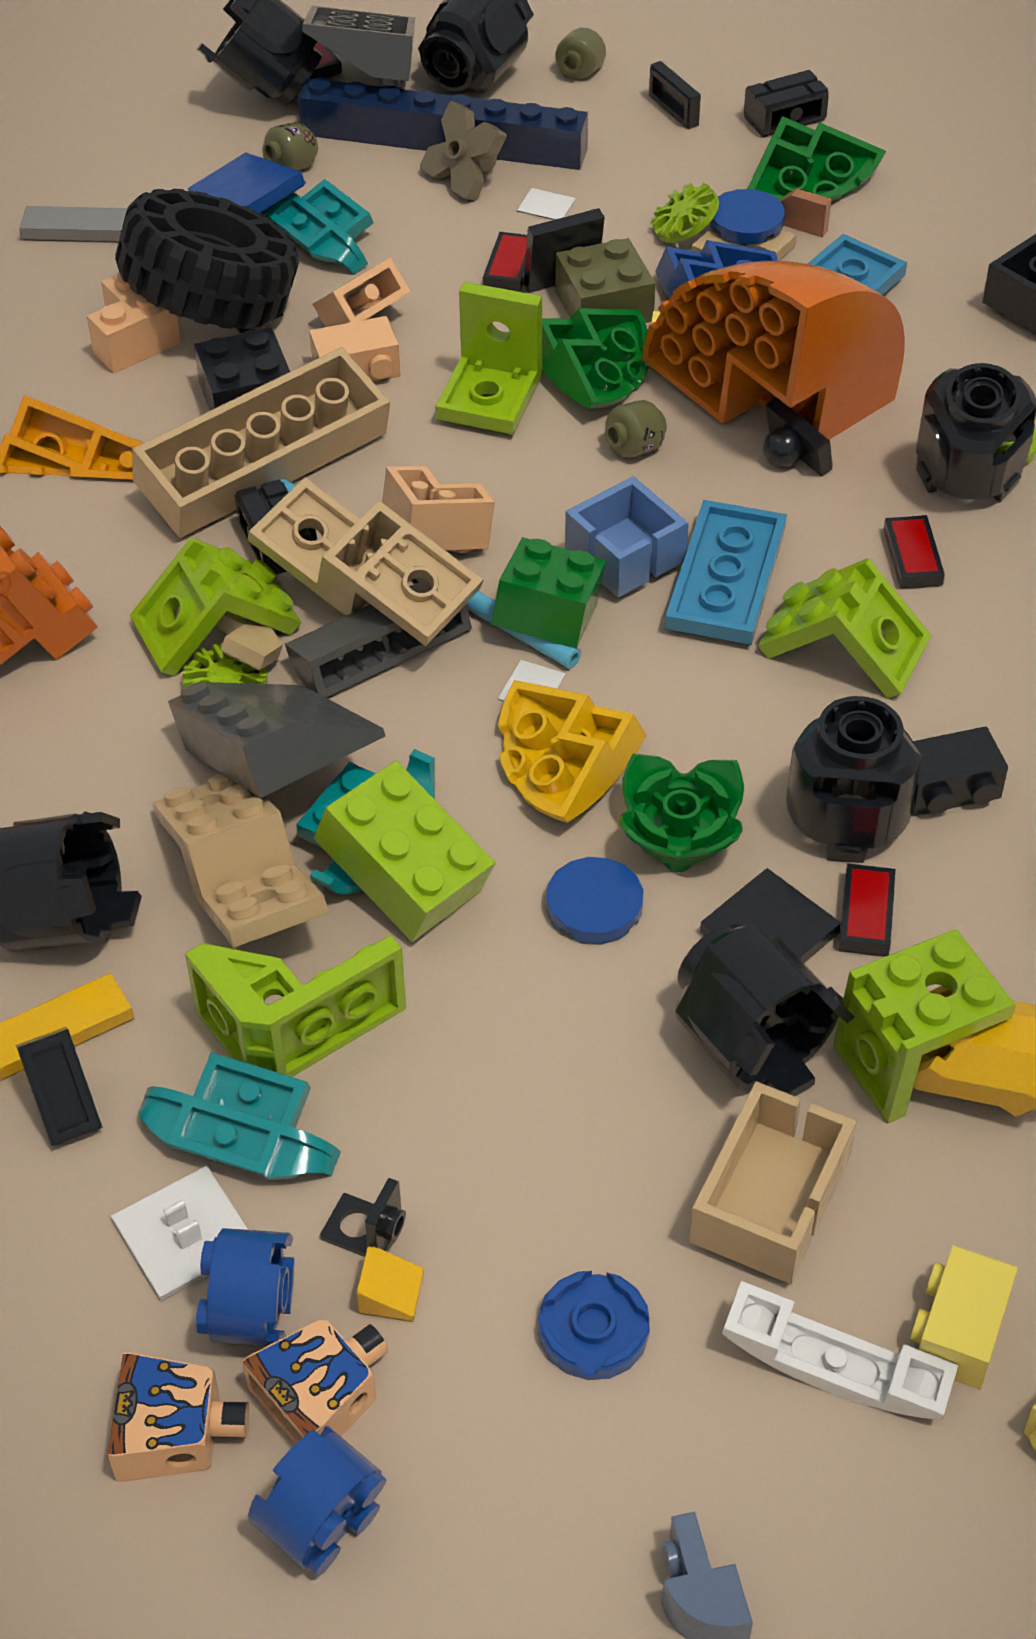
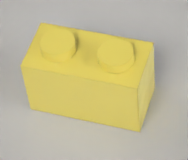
(965, 1312)

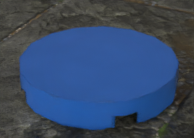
(748, 216)
(594, 899)
(593, 1325)

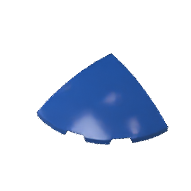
(681, 265)

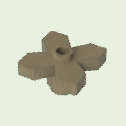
(466, 153)

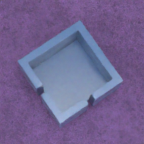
(630, 531)

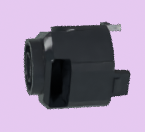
(474, 42)
(265, 49)
(965, 422)
(860, 751)
(61, 883)
(756, 1007)

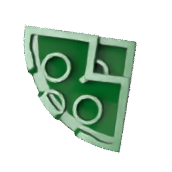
(814, 161)
(595, 354)

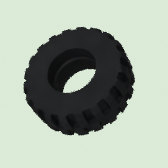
(206, 258)

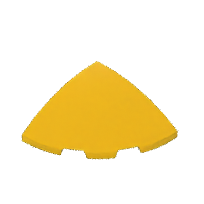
(563, 747)

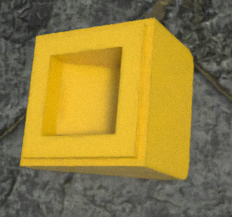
(389, 1285)

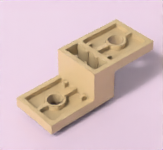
(365, 560)
(238, 859)

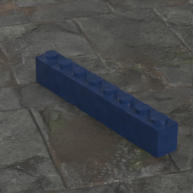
(414, 121)

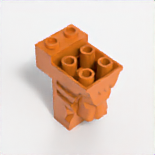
(39, 603)

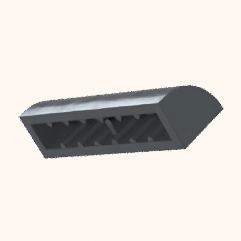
(361, 647)

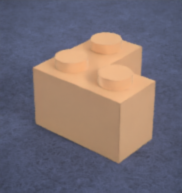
(129, 327)
(448, 514)

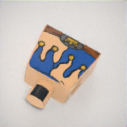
(316, 1378)
(169, 1418)

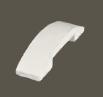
(838, 1362)

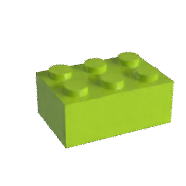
(403, 850)

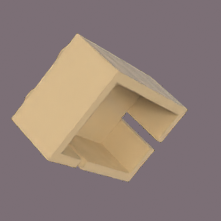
(769, 1185)

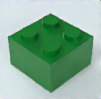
(548, 592)

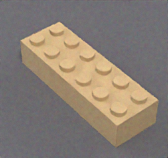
(258, 439)

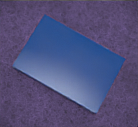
(251, 182)

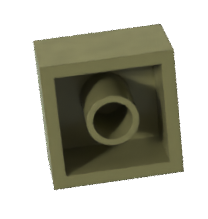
(604, 278)

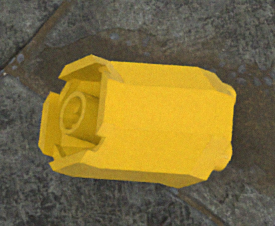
(987, 1066)

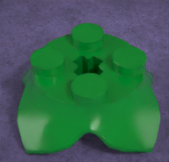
(678, 814)

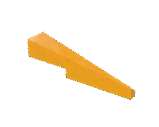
(64, 444)

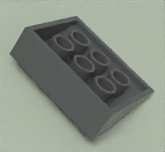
(369, 40)
(267, 731)

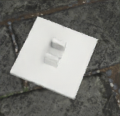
(171, 1227)

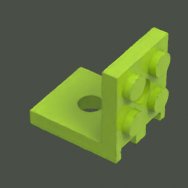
(494, 360)
(205, 586)
(854, 608)
(904, 1020)

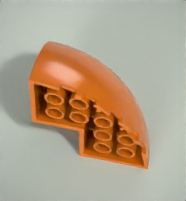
(782, 334)

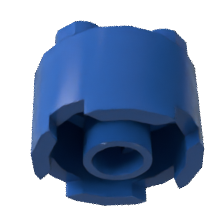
(246, 1286)
(318, 1498)

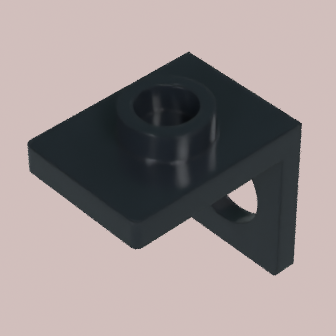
(382, 1223)

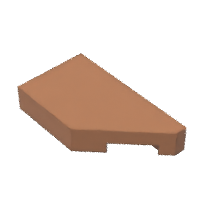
(806, 212)

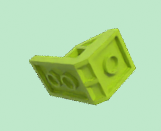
(308, 1018)

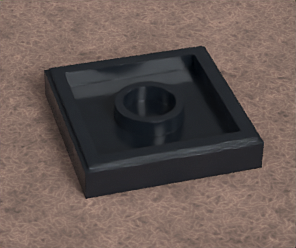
(557, 236)
(777, 911)

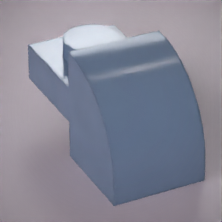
(698, 1598)

